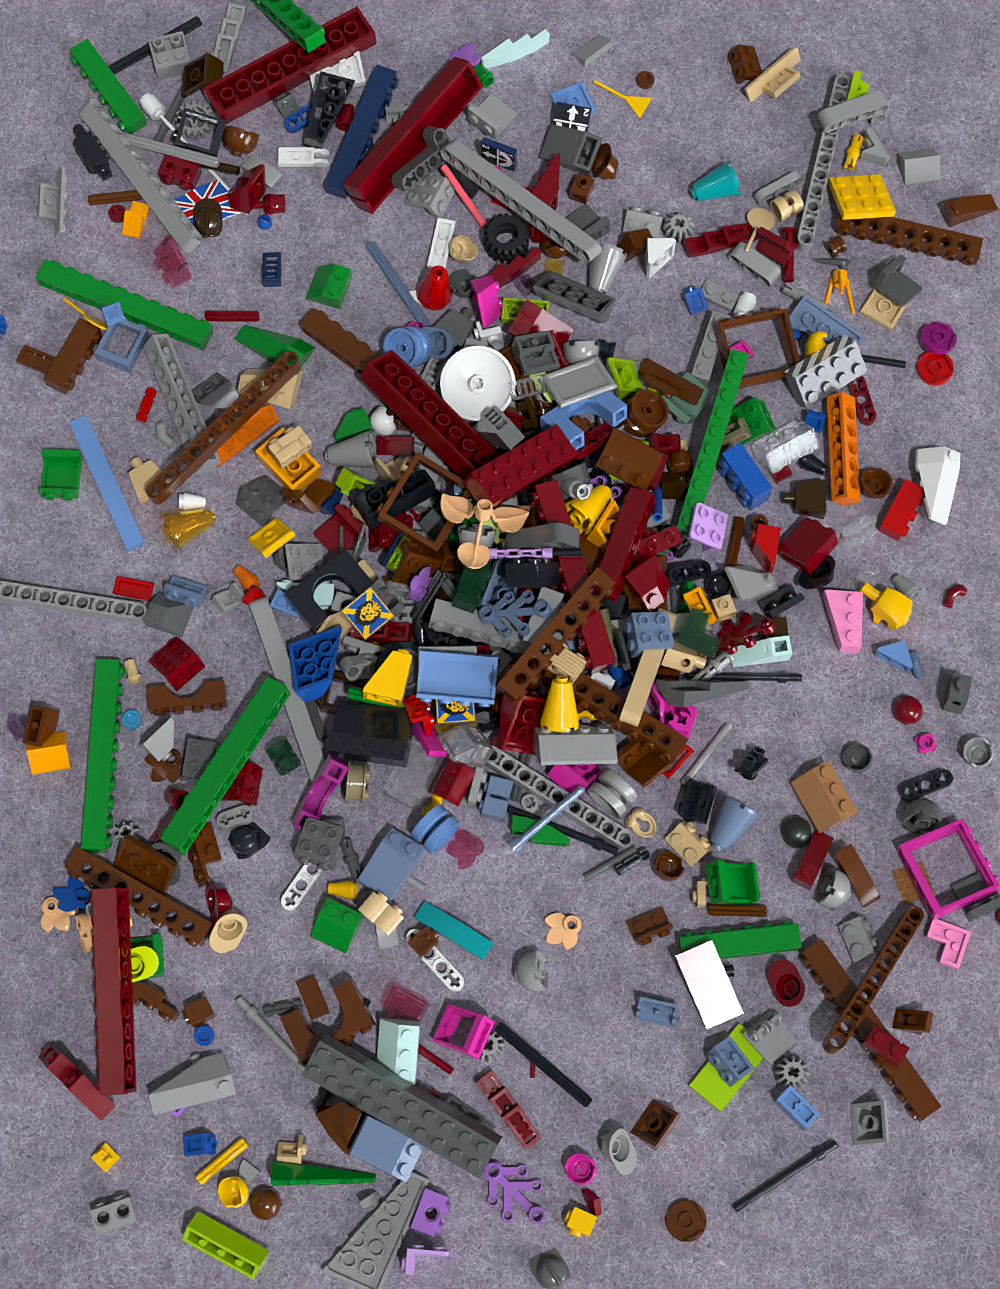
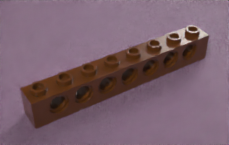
(917, 232)
(598, 581)
(612, 701)
(202, 927)

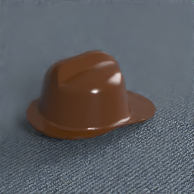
(605, 163)

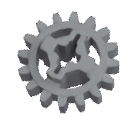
(198, 127)

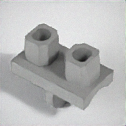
(395, 112)

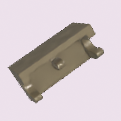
(735, 434)

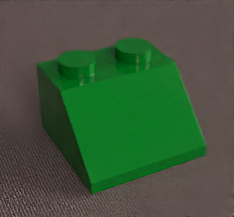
(330, 285)
(336, 925)

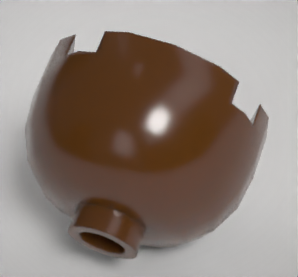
(239, 141)

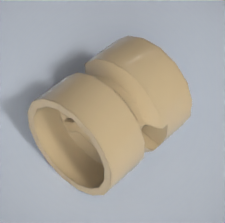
(788, 204)

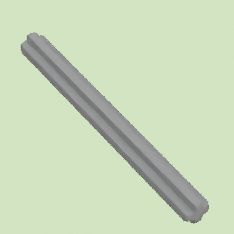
(172, 150)

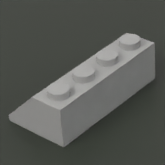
(580, 746)

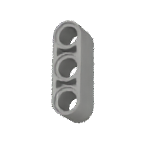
(755, 263)

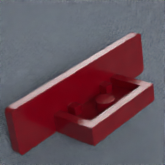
(656, 541)

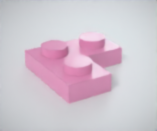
(954, 940)

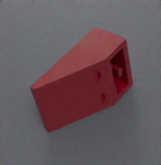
(548, 184)

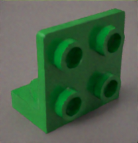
(756, 417)

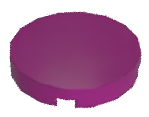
(938, 338)

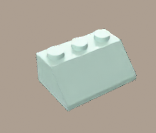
(399, 1047)

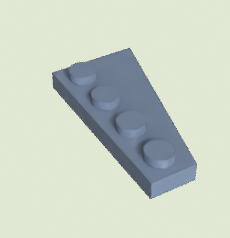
(813, 317)

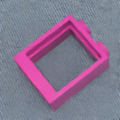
(477, 1036)

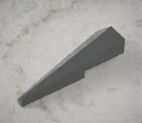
(695, 691)

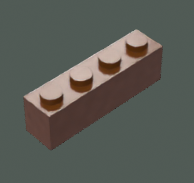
(73, 356)

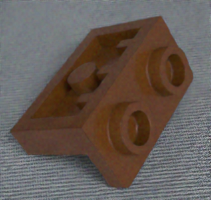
(650, 926)

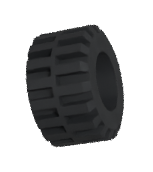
(501, 225)

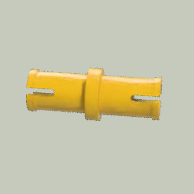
(853, 152)

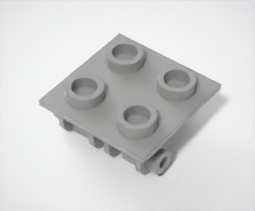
(303, 559)
(770, 1037)

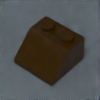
(201, 73)

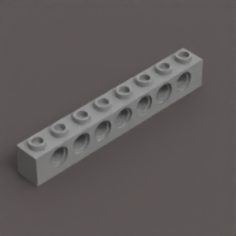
(178, 395)

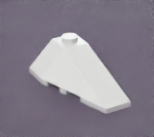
(939, 475)

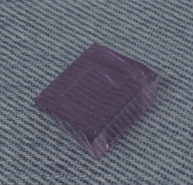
(525, 285)

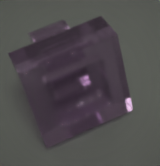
(17, 726)

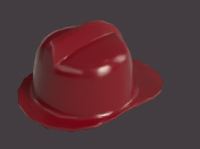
(217, 901)
(786, 983)

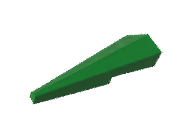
(293, 1174)

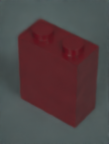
(808, 545)

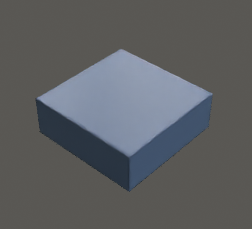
(113, 313)

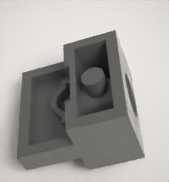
(535, 353)

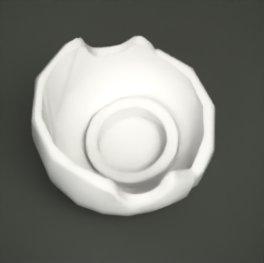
(382, 423)

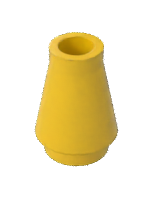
(344, 889)

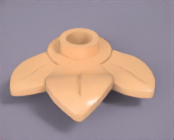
(55, 917)
(561, 932)

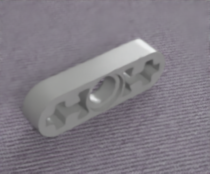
(781, 185)

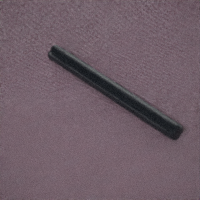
(145, 51)
(544, 1065)

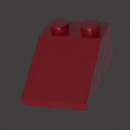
(535, 319)
(519, 721)

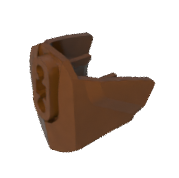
(341, 1122)

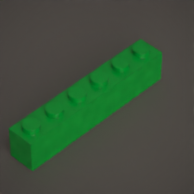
(107, 86)
(748, 941)

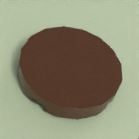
(686, 1221)

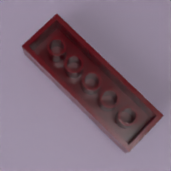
(521, 467)

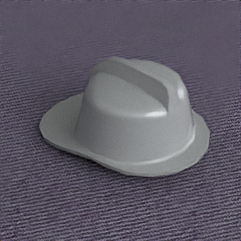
(620, 1151)

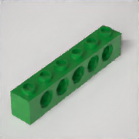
(293, 22)

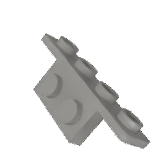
(51, 202)

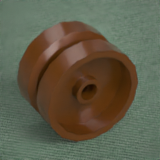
(645, 413)

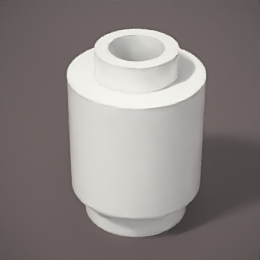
(745, 304)

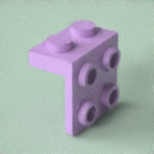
(708, 527)
(408, 1262)

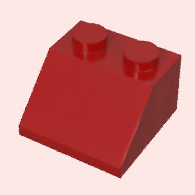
(765, 545)

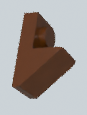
(913, 1021)

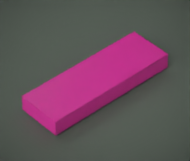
(430, 742)

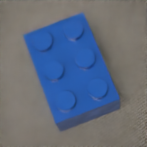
(744, 477)

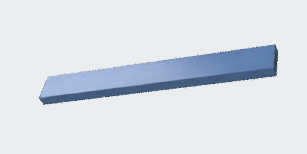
(107, 483)

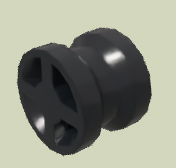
(607, 349)

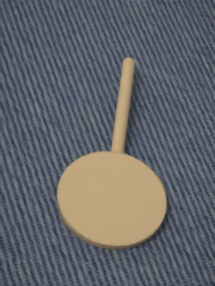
(756, 218)

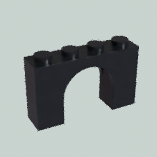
(340, 568)

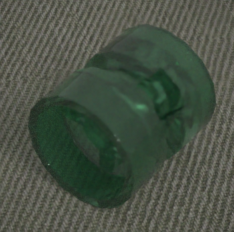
(278, 753)

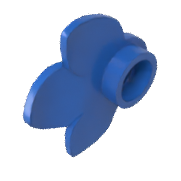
(69, 895)

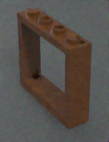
(787, 337)
(432, 547)

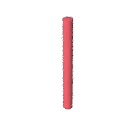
(463, 195)

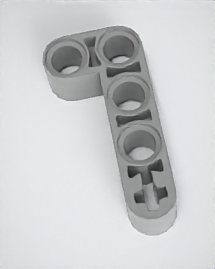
(853, 111)

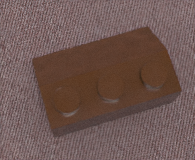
(629, 459)

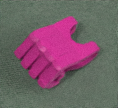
(683, 716)

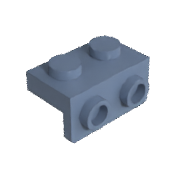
(185, 591)

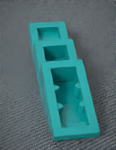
(454, 930)

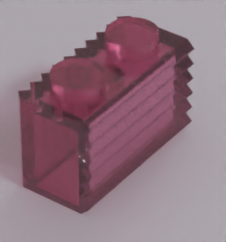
(405, 1005)

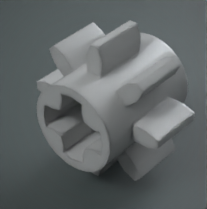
(126, 828)

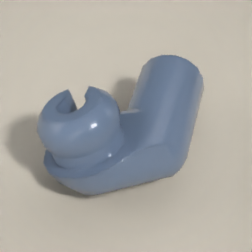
(917, 669)

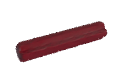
(232, 316)

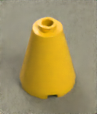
(587, 512)
(560, 707)

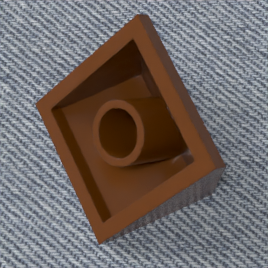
(655, 1124)

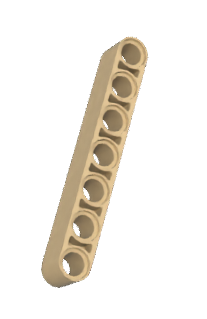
(643, 681)

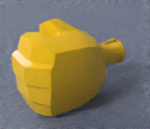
(888, 606)

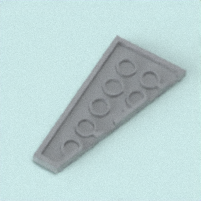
(373, 1248)

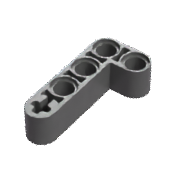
(425, 162)
(544, 536)

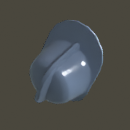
(441, 342)

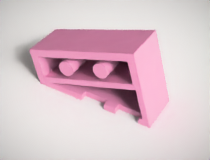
(845, 616)

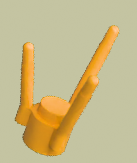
(840, 280)

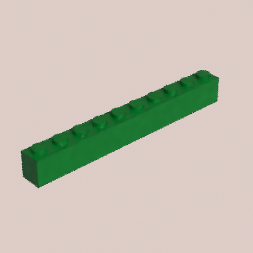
(134, 306)
(713, 437)
(102, 756)
(225, 765)

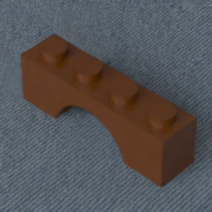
(211, 696)

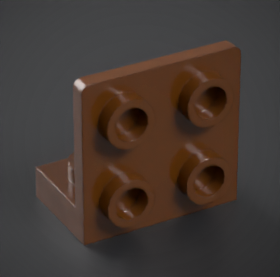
(415, 560)
(640, 763)

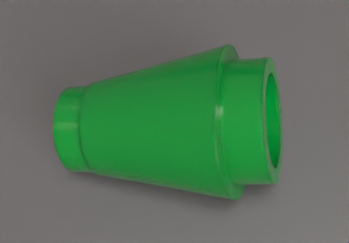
(484, 75)

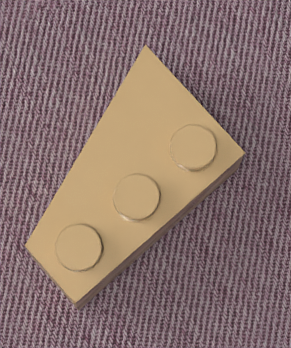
(285, 397)

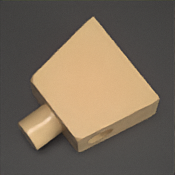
(143, 475)
(682, 658)

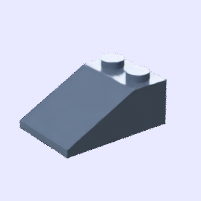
(391, 864)
(386, 1149)

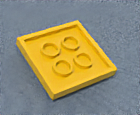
(861, 196)

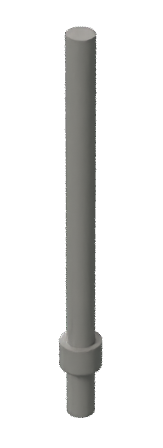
(253, 1014)

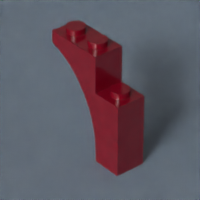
(76, 1081)

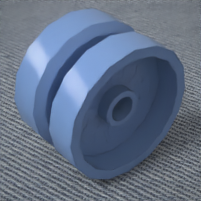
(410, 344)
(435, 829)

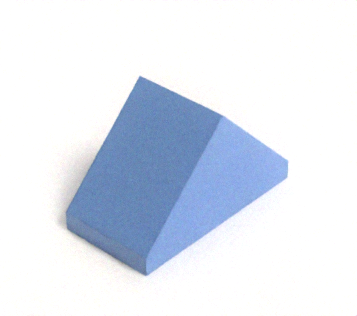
(896, 655)

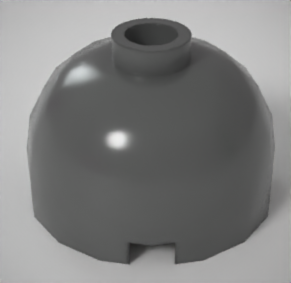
(922, 815)

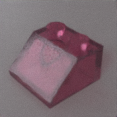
(172, 263)

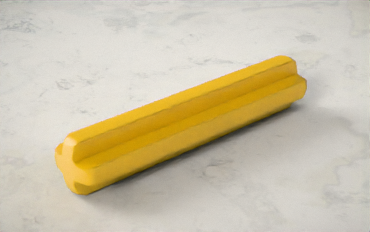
(221, 1161)

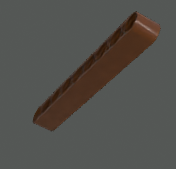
(867, 985)

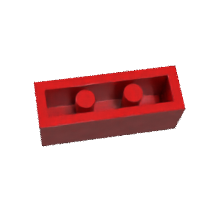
(902, 510)

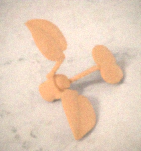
(458, 508)

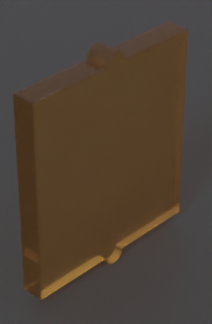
(906, 886)

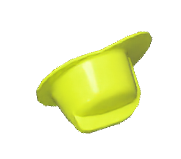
(143, 963)

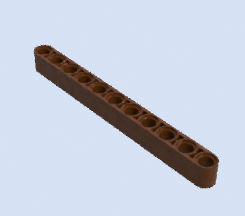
(222, 436)

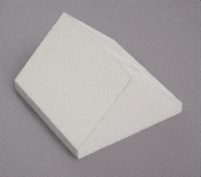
(658, 253)

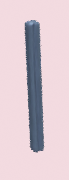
(397, 284)

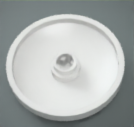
(476, 381)

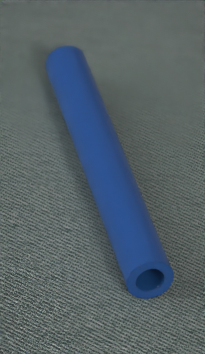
(658, 506)

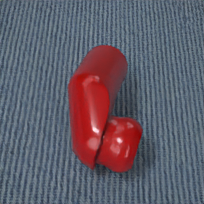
(253, 593)

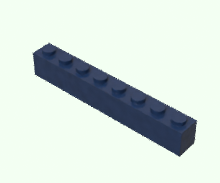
(362, 129)

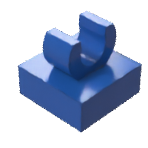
(815, 420)

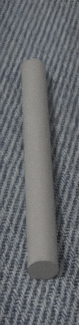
(706, 753)

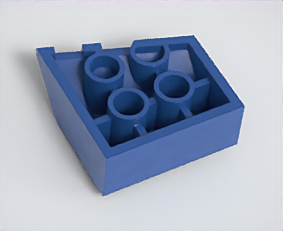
(314, 663)

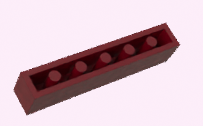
(626, 538)

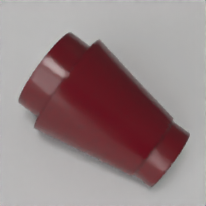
(345, 117)

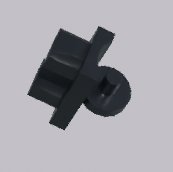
(752, 763)

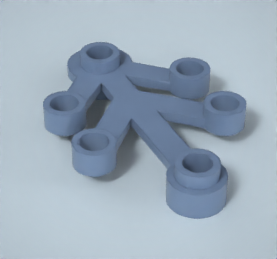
(491, 614)

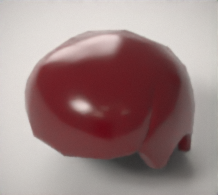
(908, 710)

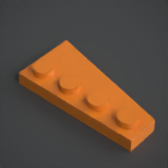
(256, 426)

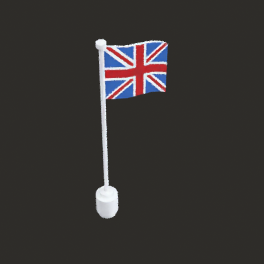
(215, 190)

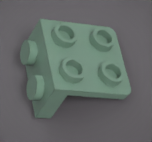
(685, 411)

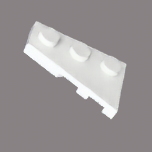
(347, 68)

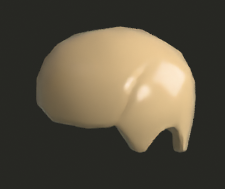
(462, 245)

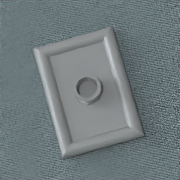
(579, 382)

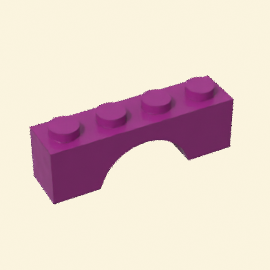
(323, 785)

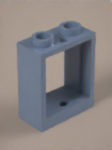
(116, 360)

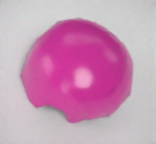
(587, 1168)

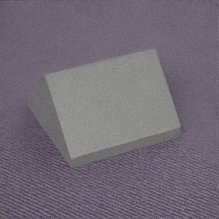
(920, 166)
(870, 1123)

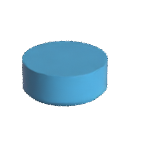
(131, 719)

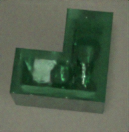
(470, 586)
(695, 634)

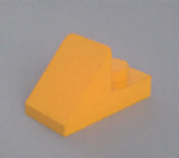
(135, 219)

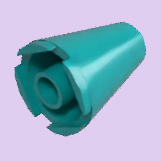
(717, 184)

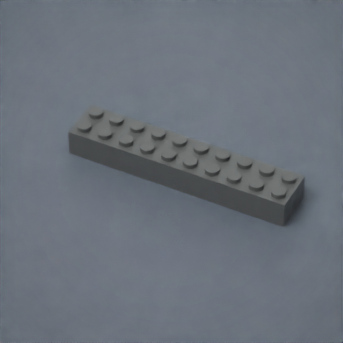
(402, 1105)

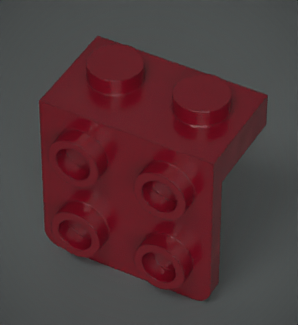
(329, 532)
(177, 663)
(245, 785)

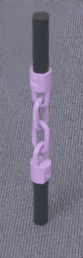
(546, 553)

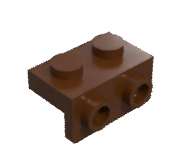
(744, 63)

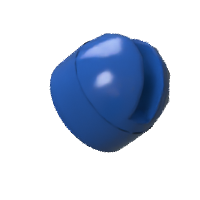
(263, 224)

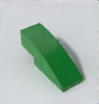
(545, 836)

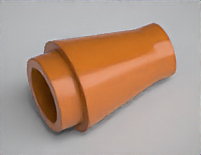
(246, 578)

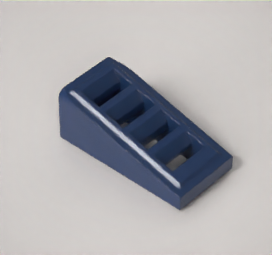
(272, 281)
(328, 505)

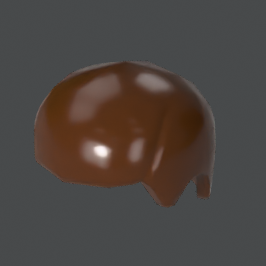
(554, 250)
(662, 863)
(265, 1203)

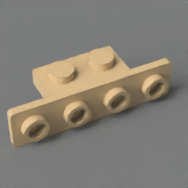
(776, 77)

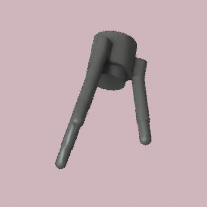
(358, 547)

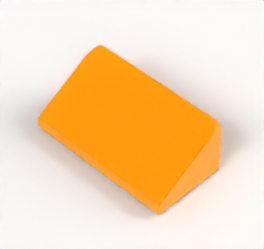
(698, 598)

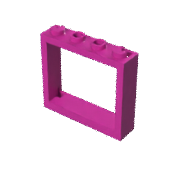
(973, 847)

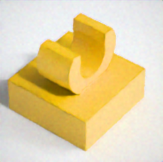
(105, 1157)

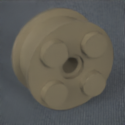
(355, 782)

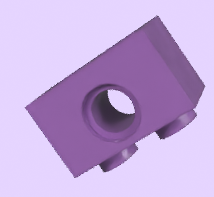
(430, 1200)

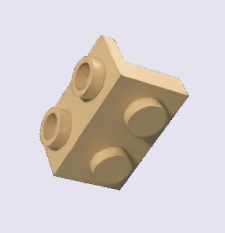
(689, 843)

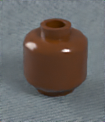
(681, 463)

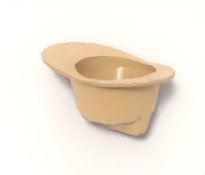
(227, 931)

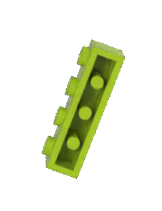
(225, 1245)

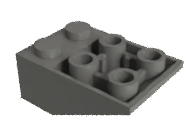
(576, 148)

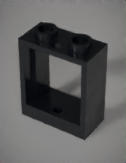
(220, 123)

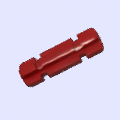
(146, 404)

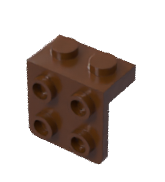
(311, 498)

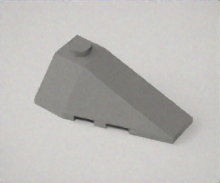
(200, 1083)

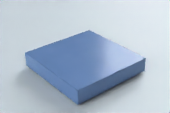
(575, 95)

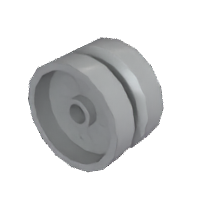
(612, 793)

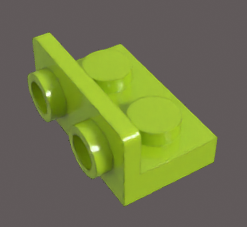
(858, 87)

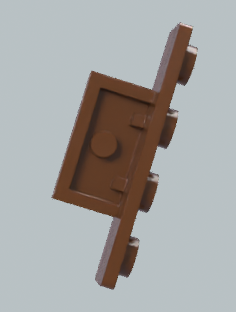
(669, 382)
(204, 851)

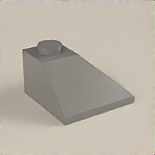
(751, 582)
(160, 740)

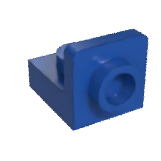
(694, 300)
(199, 1144)

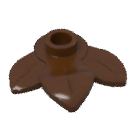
(165, 769)

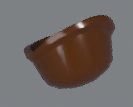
(876, 483)

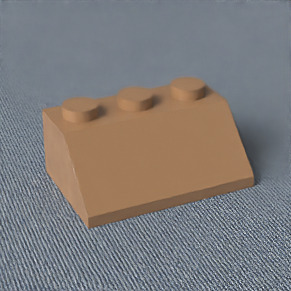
(824, 797)

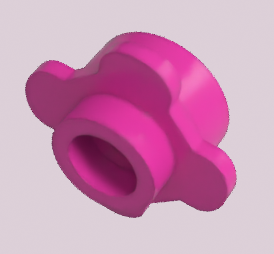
(925, 738)

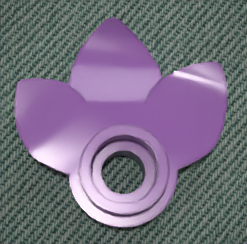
(468, 53)
(419, 584)

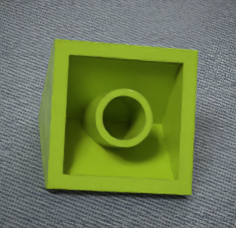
(625, 377)

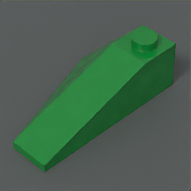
(272, 344)

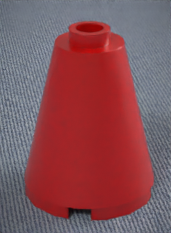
(435, 289)

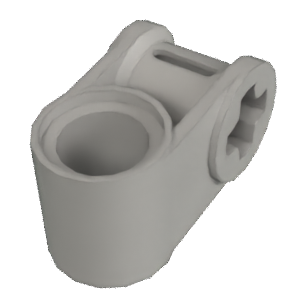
(361, 666)

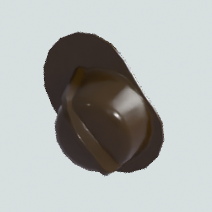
(207, 217)

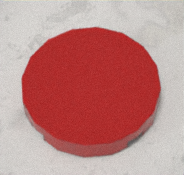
(930, 371)

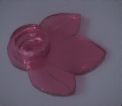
(462, 848)

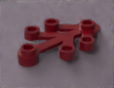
(737, 635)

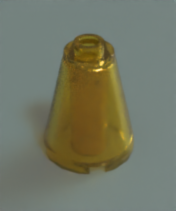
(186, 525)

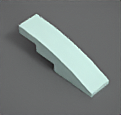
(509, 51)

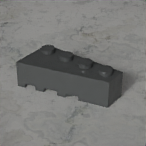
(498, 429)

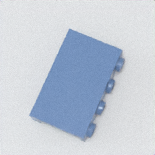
(457, 677)

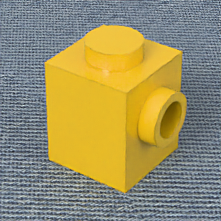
(580, 1222)

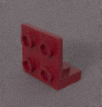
(384, 536)

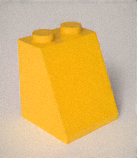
(390, 680)

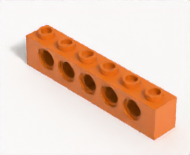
(843, 449)

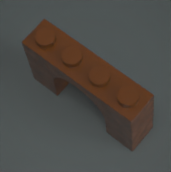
(356, 1020)

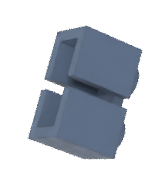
(496, 799)

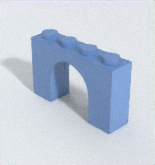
(603, 405)

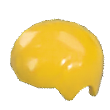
(230, 1185)

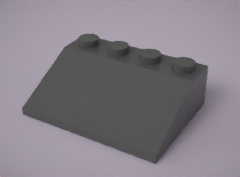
(575, 296)

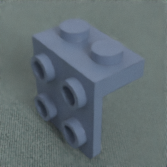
(648, 632)

